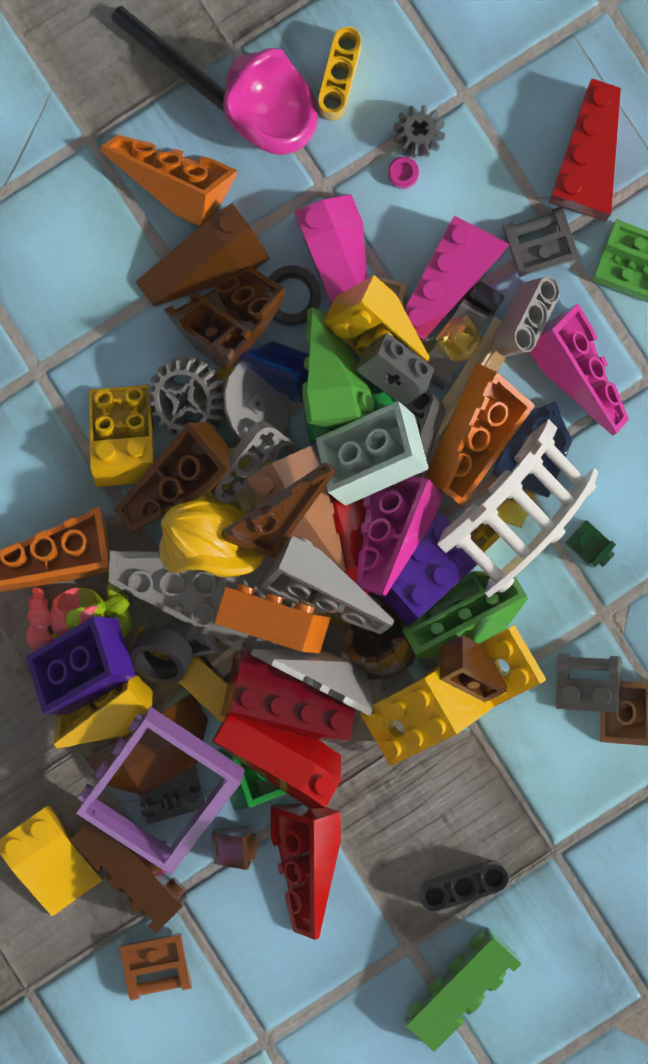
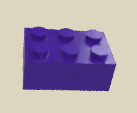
(427, 575)
(80, 666)

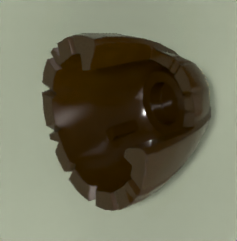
(380, 653)

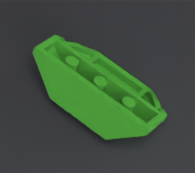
(465, 612)

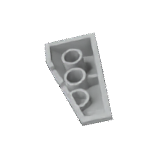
(310, 575)
(325, 672)

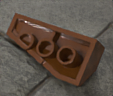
(179, 475)

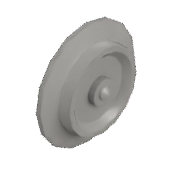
(252, 400)

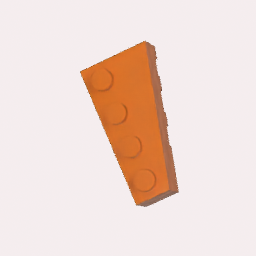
(477, 433)
(57, 555)

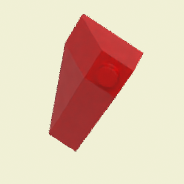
(287, 759)

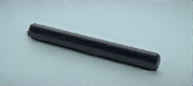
(169, 56)

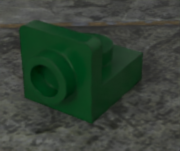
(591, 545)

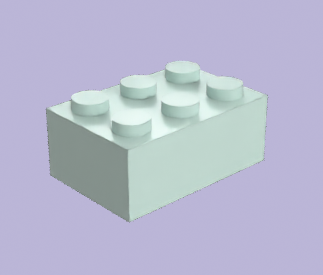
(372, 453)

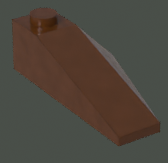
(204, 258)

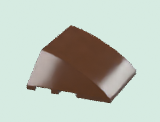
(230, 316)

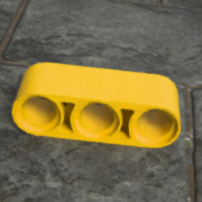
(339, 59)
(205, 686)

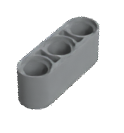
(527, 316)

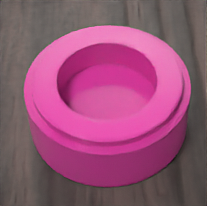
(403, 172)

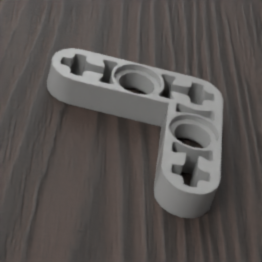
(266, 450)

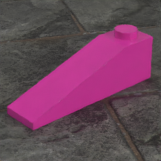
(571, 360)

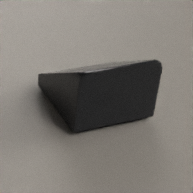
(486, 298)

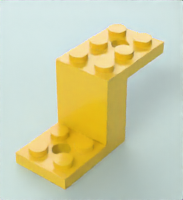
(438, 711)

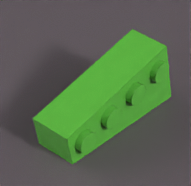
(461, 988)

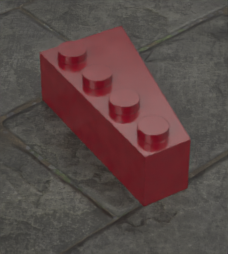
(282, 701)

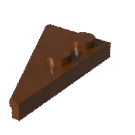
(275, 520)

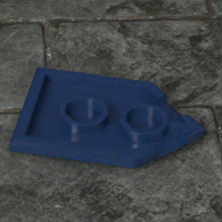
(531, 423)

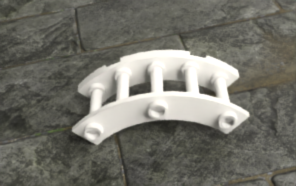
(510, 486)

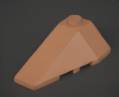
(318, 521)

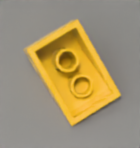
(105, 716)
(48, 861)

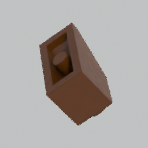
(470, 669)

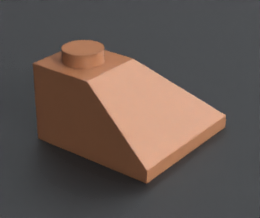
(631, 723)

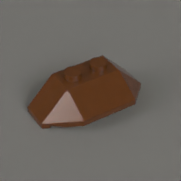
(153, 757)

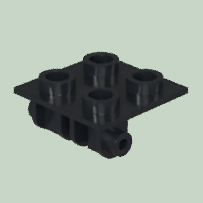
(173, 798)

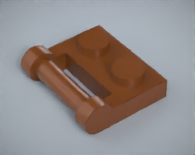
(155, 956)

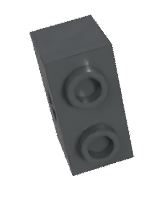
(395, 369)

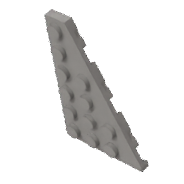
(188, 595)

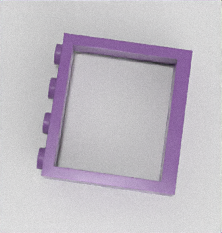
(132, 835)

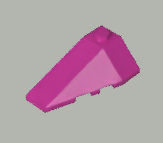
(335, 242)
(393, 529)

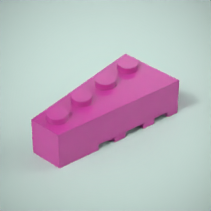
(453, 271)

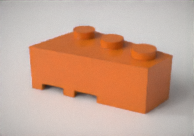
(272, 619)

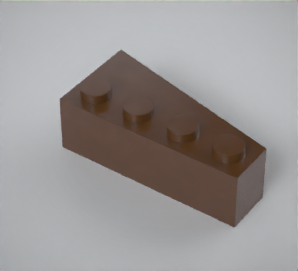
(129, 872)

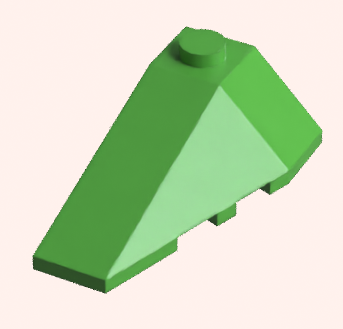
(334, 387)

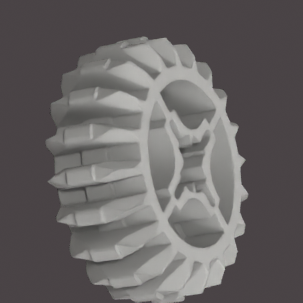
(172, 397)

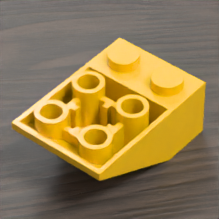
(368, 313)
(121, 434)

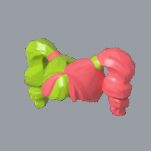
(72, 609)

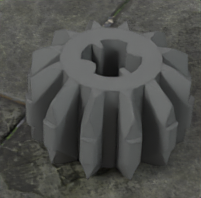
(421, 141)

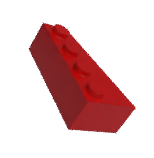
(589, 159)

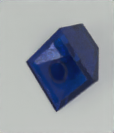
(279, 367)

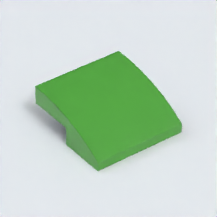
(625, 261)

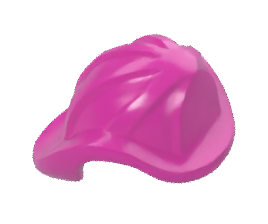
(270, 102)

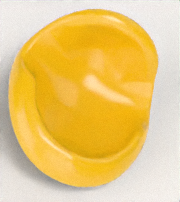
(195, 539)

